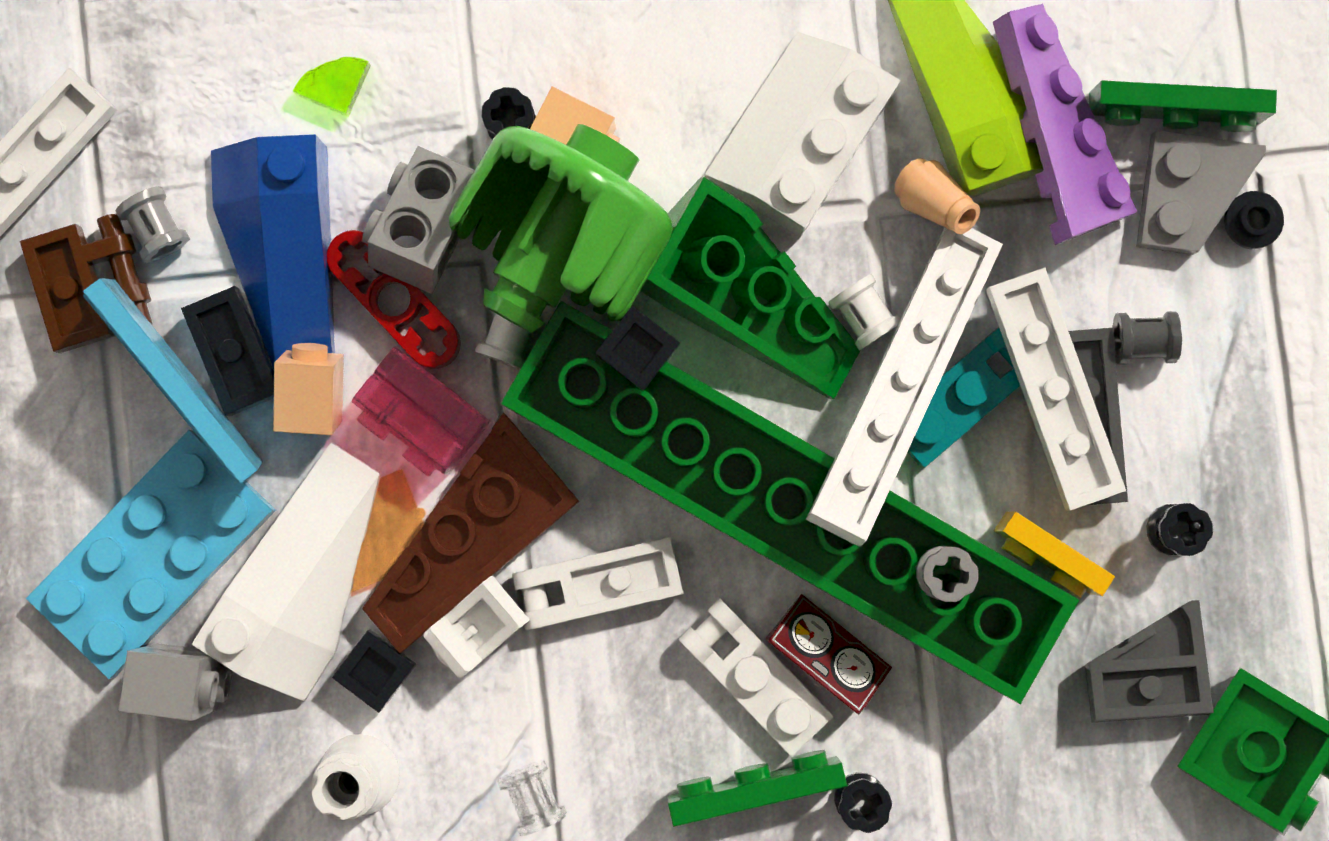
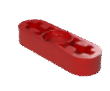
(412, 341)

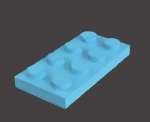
(150, 555)

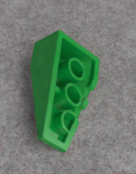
(744, 290)

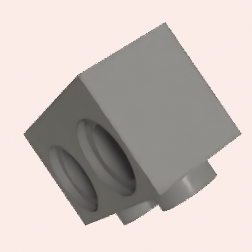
(417, 217)

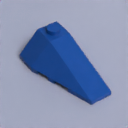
(277, 230)

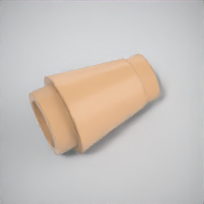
(936, 196)

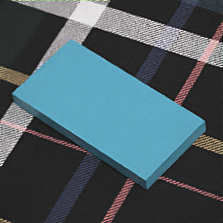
(173, 378)

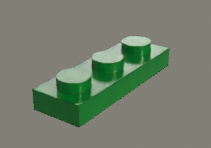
(1182, 105)
(755, 788)

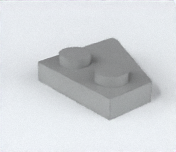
(1190, 188)

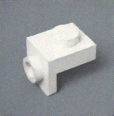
(475, 627)

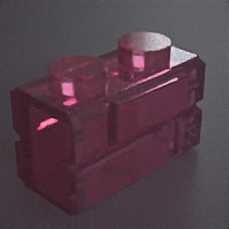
(419, 412)

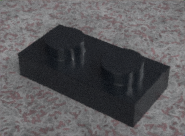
(231, 350)

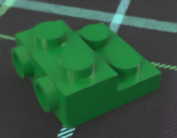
(1262, 753)

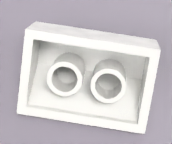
(802, 130)

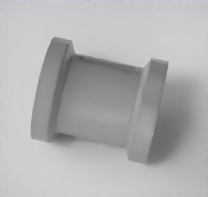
(152, 224)
(960, 561)

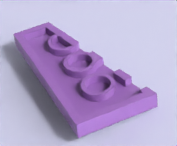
(1057, 117)

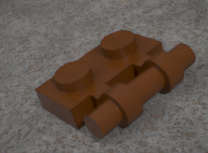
(64, 267)

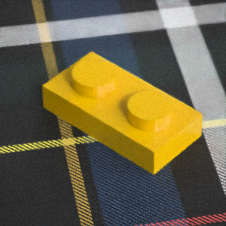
(1072, 569)

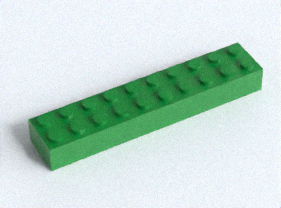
(759, 490)

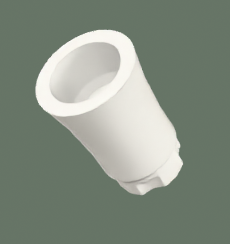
(369, 763)

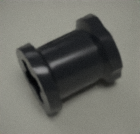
(502, 99)
(1190, 542)
(880, 803)

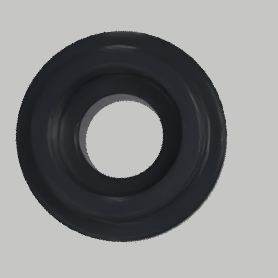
(1239, 228)

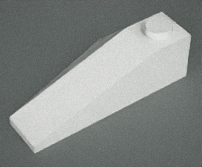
(291, 595)

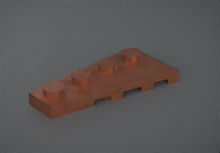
(480, 525)

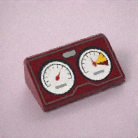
(829, 654)

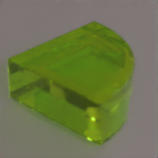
(334, 84)

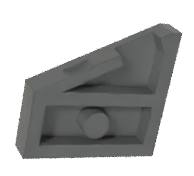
(1153, 672)

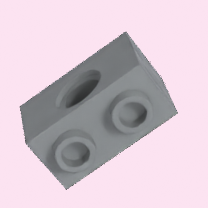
(173, 682)

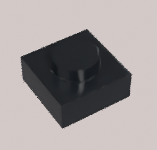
(637, 348)
(374, 671)

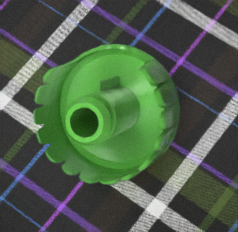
(562, 223)

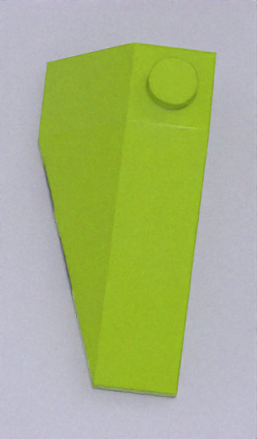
(966, 94)

